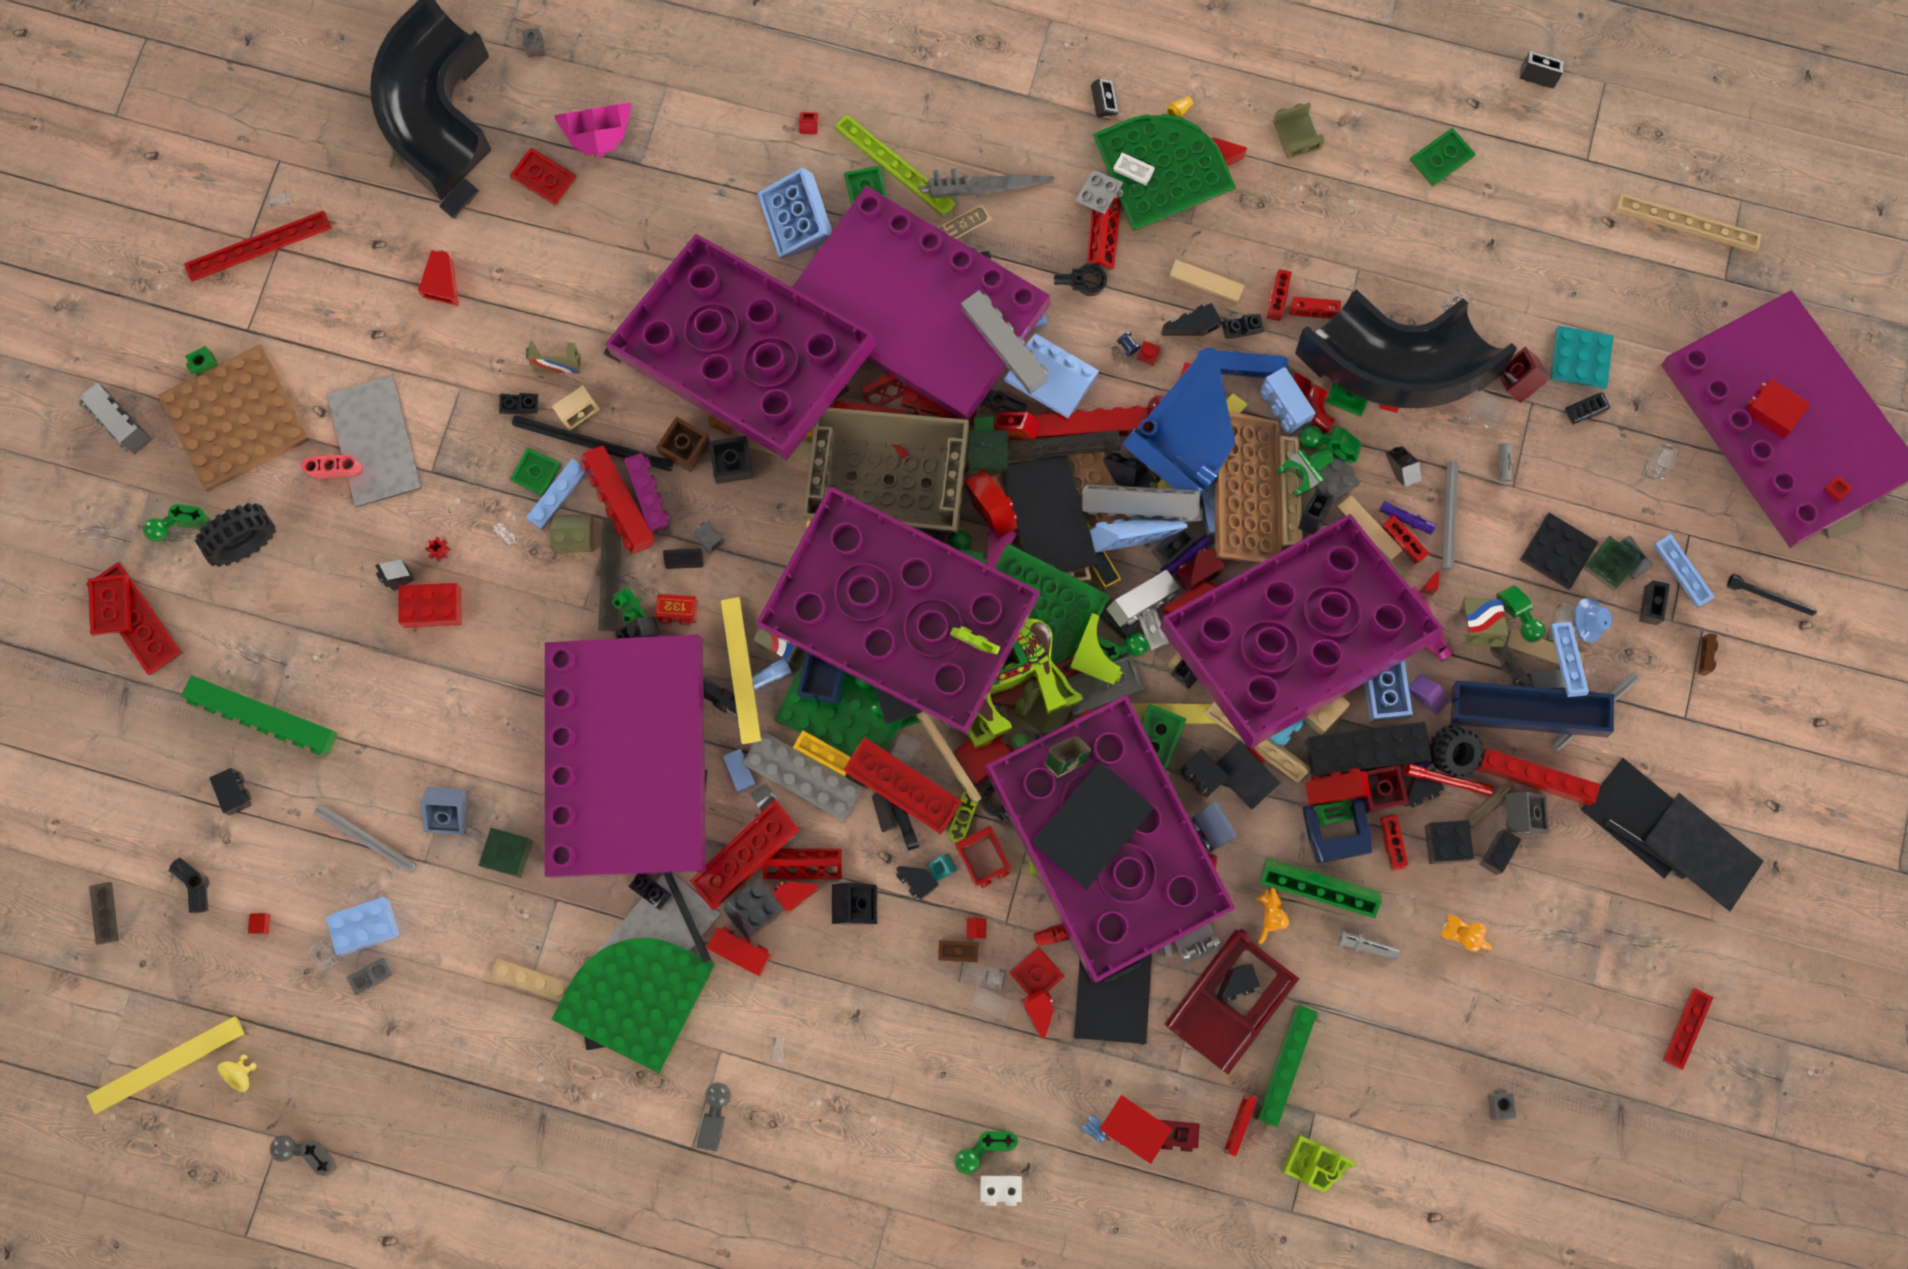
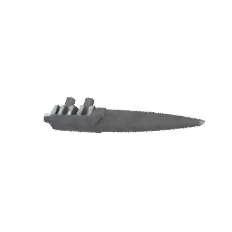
(978, 185)

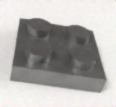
(1338, 479)

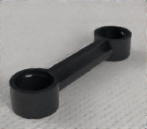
(906, 828)

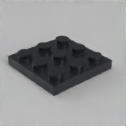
(1558, 551)

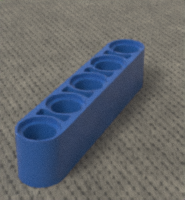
(1249, 364)

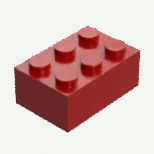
(991, 503)
(429, 605)

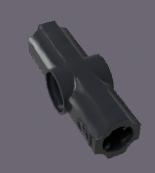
(1008, 405)
(721, 698)

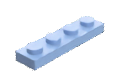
(556, 494)
(1683, 571)
(1569, 659)

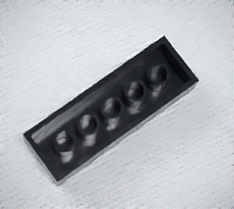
(1368, 749)

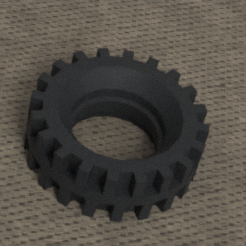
(235, 534)

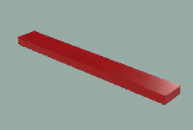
(257, 245)

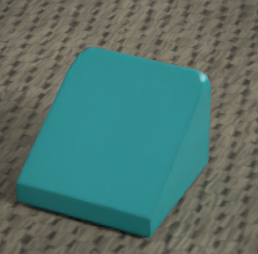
(942, 866)

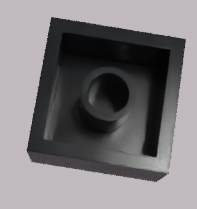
(731, 459)
(1203, 773)
(1449, 842)
(752, 909)

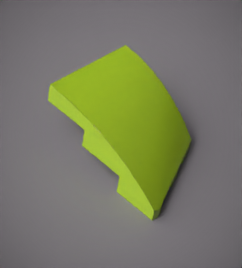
(1315, 1164)

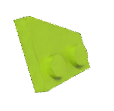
(978, 642)

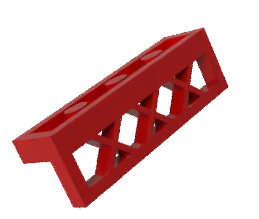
(1098, 236)
(880, 384)
(802, 859)

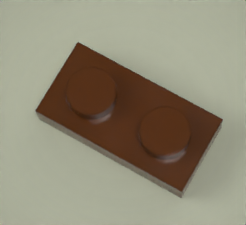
(1708, 648)
(958, 951)

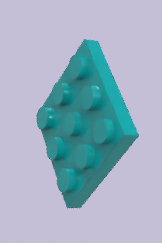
(1581, 357)

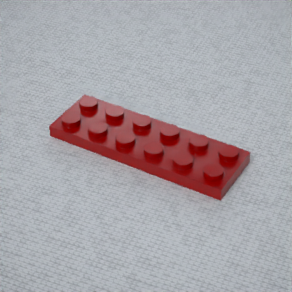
(149, 637)
(902, 785)
(745, 854)

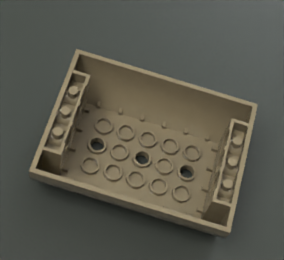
(861, 444)

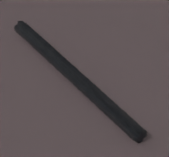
(587, 441)

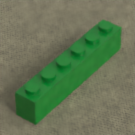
(1320, 887)
(1286, 1065)

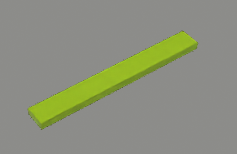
(891, 163)

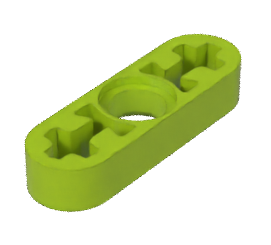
(963, 830)

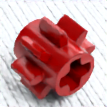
(442, 552)

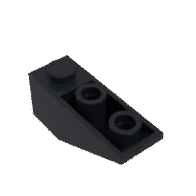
(1196, 323)

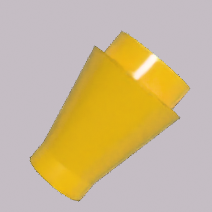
(1180, 107)

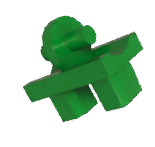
(629, 604)

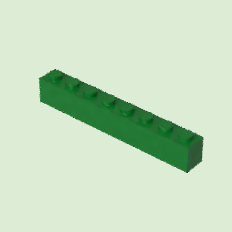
(259, 715)

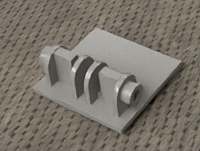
(1099, 192)
(1197, 944)

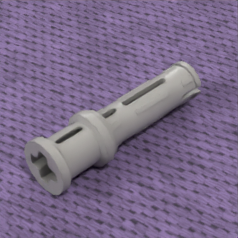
(1359, 943)

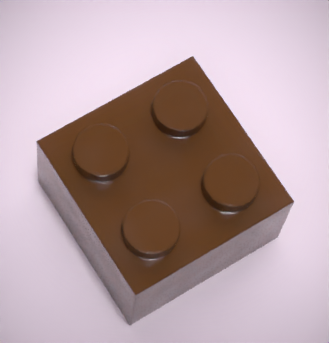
(683, 444)

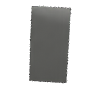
(1547, 679)

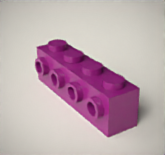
(647, 495)

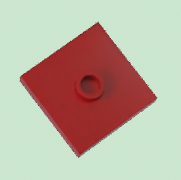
(1036, 972)

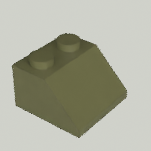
(571, 533)

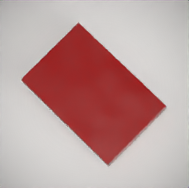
(542, 176)
(109, 604)
(1240, 1124)
(1135, 1129)

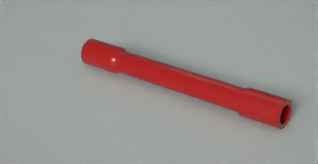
(1421, 772)

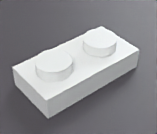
(1134, 169)
(1151, 629)

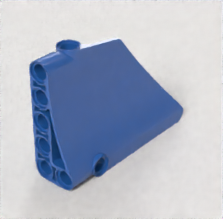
(1189, 430)

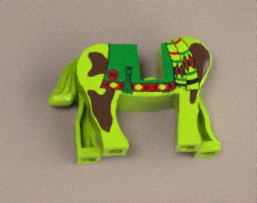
(1032, 659)

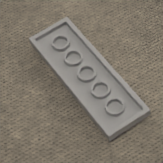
(803, 776)

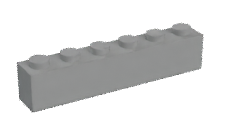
(1005, 342)
(1140, 501)

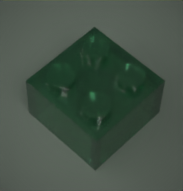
(988, 451)
(1611, 563)
(505, 853)

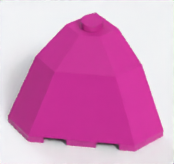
(596, 128)

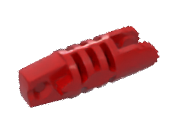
(1051, 935)

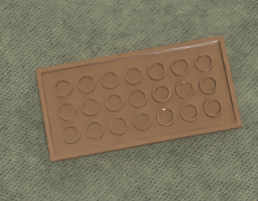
(1249, 493)

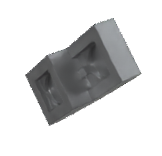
(369, 976)

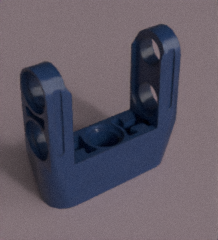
(1341, 847)

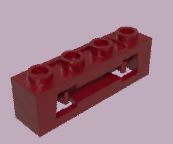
(1191, 1136)

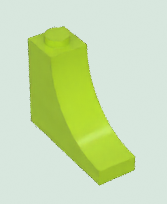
(1091, 659)

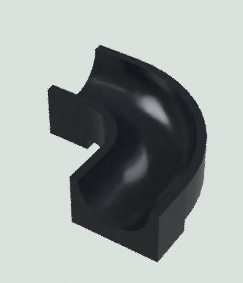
(414, 93)
(1399, 361)

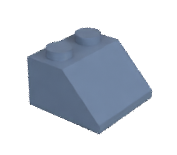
(444, 810)
(1213, 827)

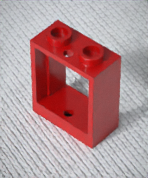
(975, 838)

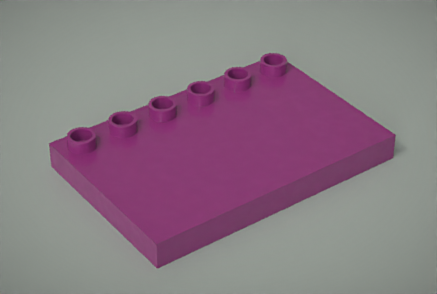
(908, 290)
(741, 345)
(1835, 436)
(884, 607)
(1300, 630)
(624, 757)
(1157, 881)

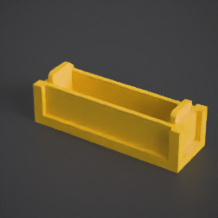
(822, 752)

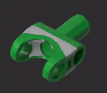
(1307, 468)

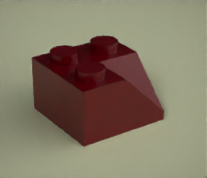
(1524, 375)
(1203, 569)
(1386, 789)

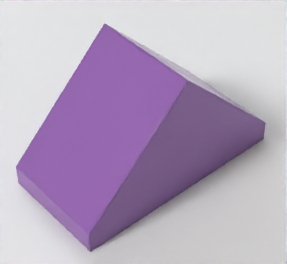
(1429, 693)

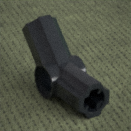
(196, 895)

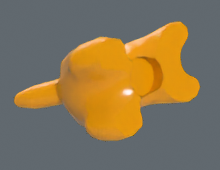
(1274, 916)
(1469, 935)

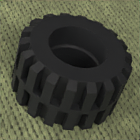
(1468, 754)

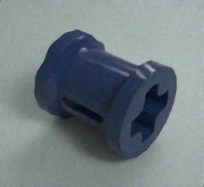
(1128, 344)

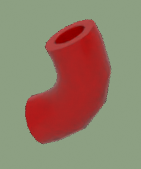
(1316, 398)

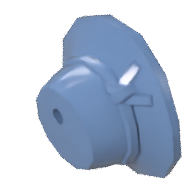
(1591, 620)

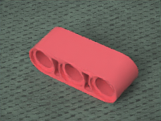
(339, 470)

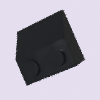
(854, 904)

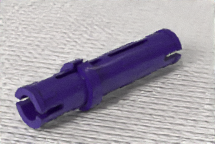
(1414, 521)
(1188, 554)

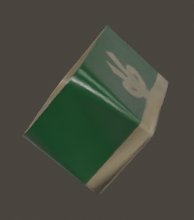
(1071, 747)

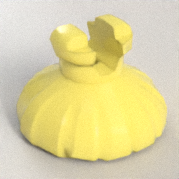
(236, 1073)

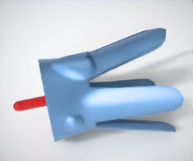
(1093, 1129)

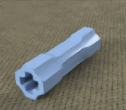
(775, 672)

